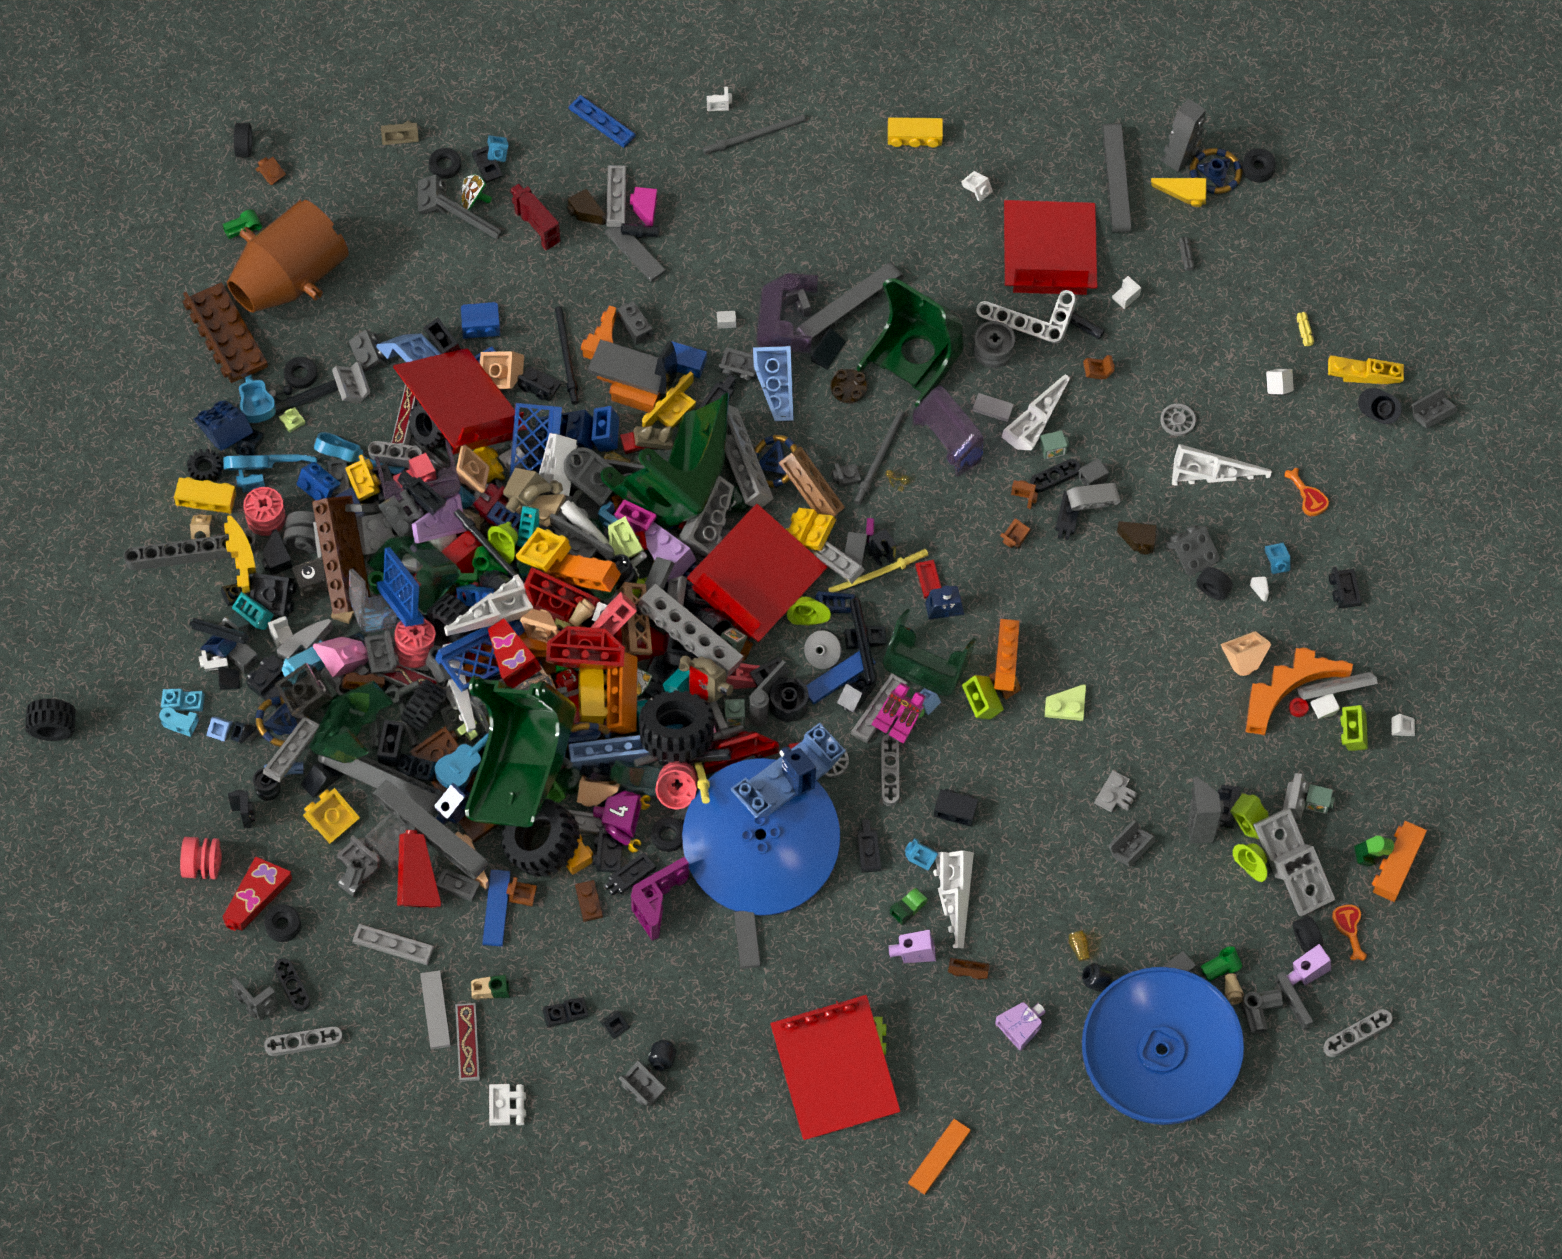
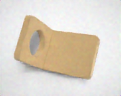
(200, 523)

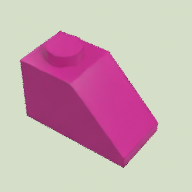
(644, 204)
(638, 517)

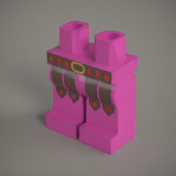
(905, 708)

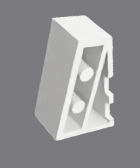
(553, 460)

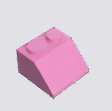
(341, 655)

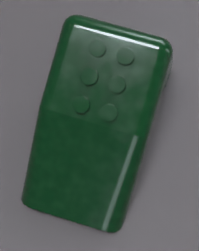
(911, 318)
(689, 476)
(521, 750)

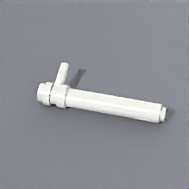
(578, 518)

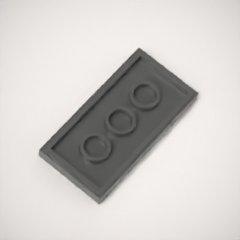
(625, 366)

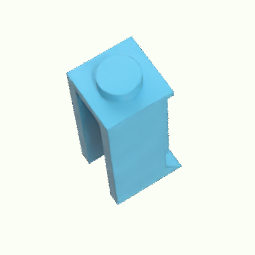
(308, 656)

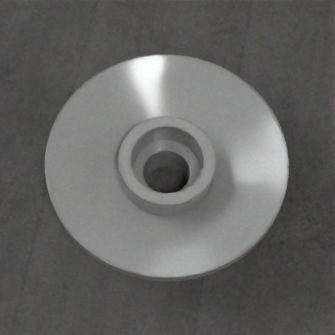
(830, 646)

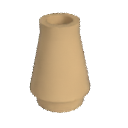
(582, 612)
(1233, 989)

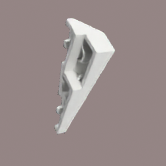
(1027, 428)
(1195, 464)
(507, 603)
(459, 699)
(955, 879)

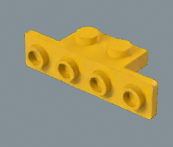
(673, 406)

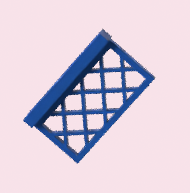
(554, 423)
(400, 590)
(465, 645)

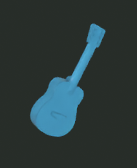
(256, 401)
(338, 447)
(262, 461)
(459, 765)

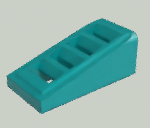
(525, 529)
(262, 617)

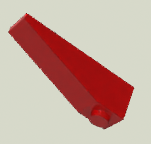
(462, 552)

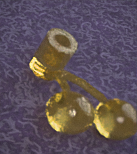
(904, 479)

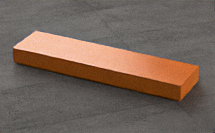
(939, 1156)

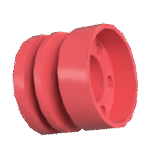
(264, 511)
(413, 643)
(675, 795)
(200, 858)

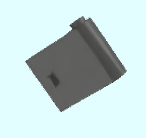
(760, 697)

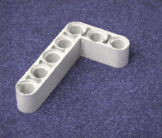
(1047, 328)

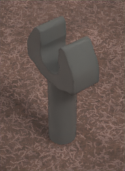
(401, 691)

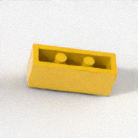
(915, 132)
(205, 495)
(592, 695)

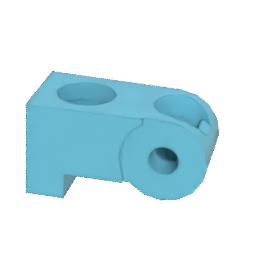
(178, 722)

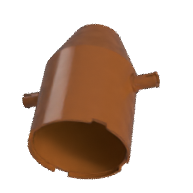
(286, 258)

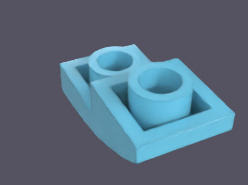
(182, 700)

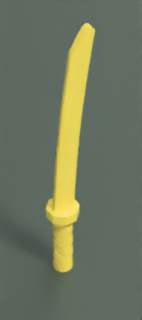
(900, 563)
(703, 783)

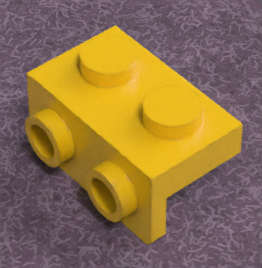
(490, 456)
(362, 478)

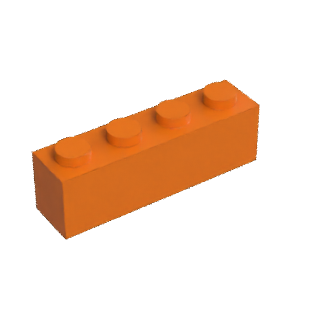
(585, 572)
(1006, 655)
(622, 696)
(1399, 861)

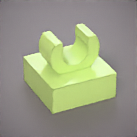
(292, 419)
(462, 730)

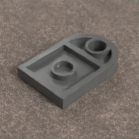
(588, 473)

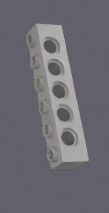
(745, 462)
(685, 623)

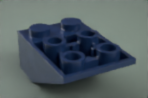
(223, 424)
(574, 425)

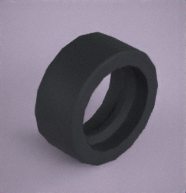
(243, 140)

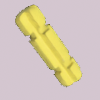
(1305, 329)

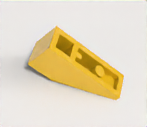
(1185, 189)

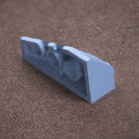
(775, 377)

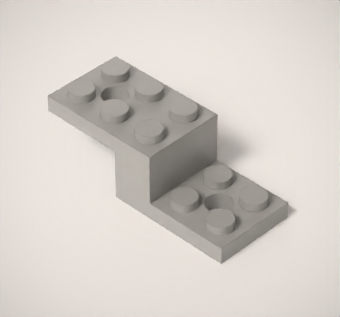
(373, 531)
(1294, 862)

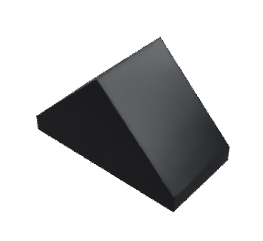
(320, 778)

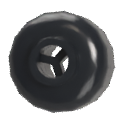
(1096, 977)
(662, 1055)

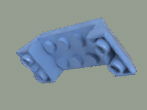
(409, 347)
(771, 788)

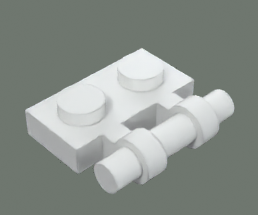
(500, 1104)

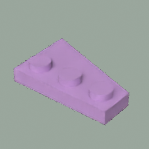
(440, 524)

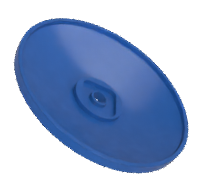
(755, 873)
(1171, 1011)

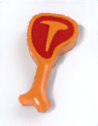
(1313, 499)
(1346, 921)

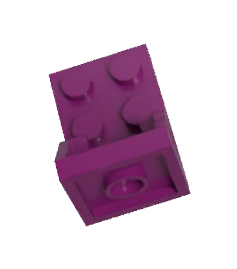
(648, 895)

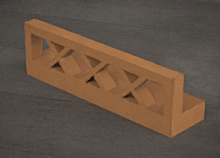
(809, 484)
(629, 630)

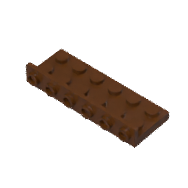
(225, 332)
(339, 548)
(433, 749)

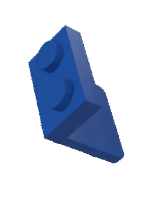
(480, 320)

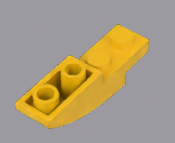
(1366, 372)
(241, 551)

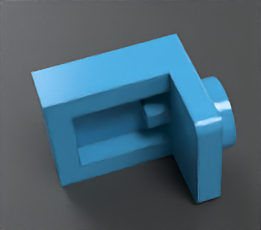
(605, 514)

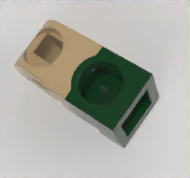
(490, 987)

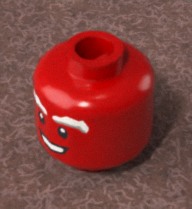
(567, 679)

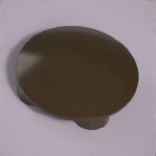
(848, 385)

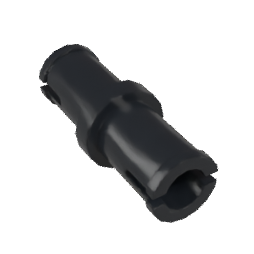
(639, 230)

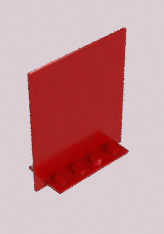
(1050, 246)
(460, 399)
(756, 573)
(835, 1067)

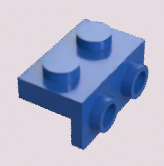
(317, 481)

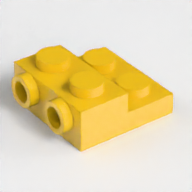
(811, 528)
(543, 549)
(330, 815)

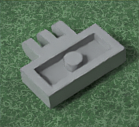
(1115, 793)

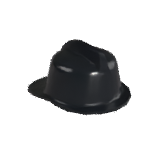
(1379, 405)

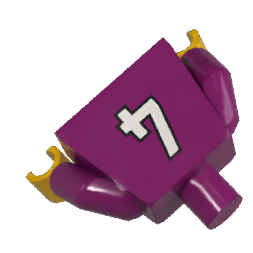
(621, 816)

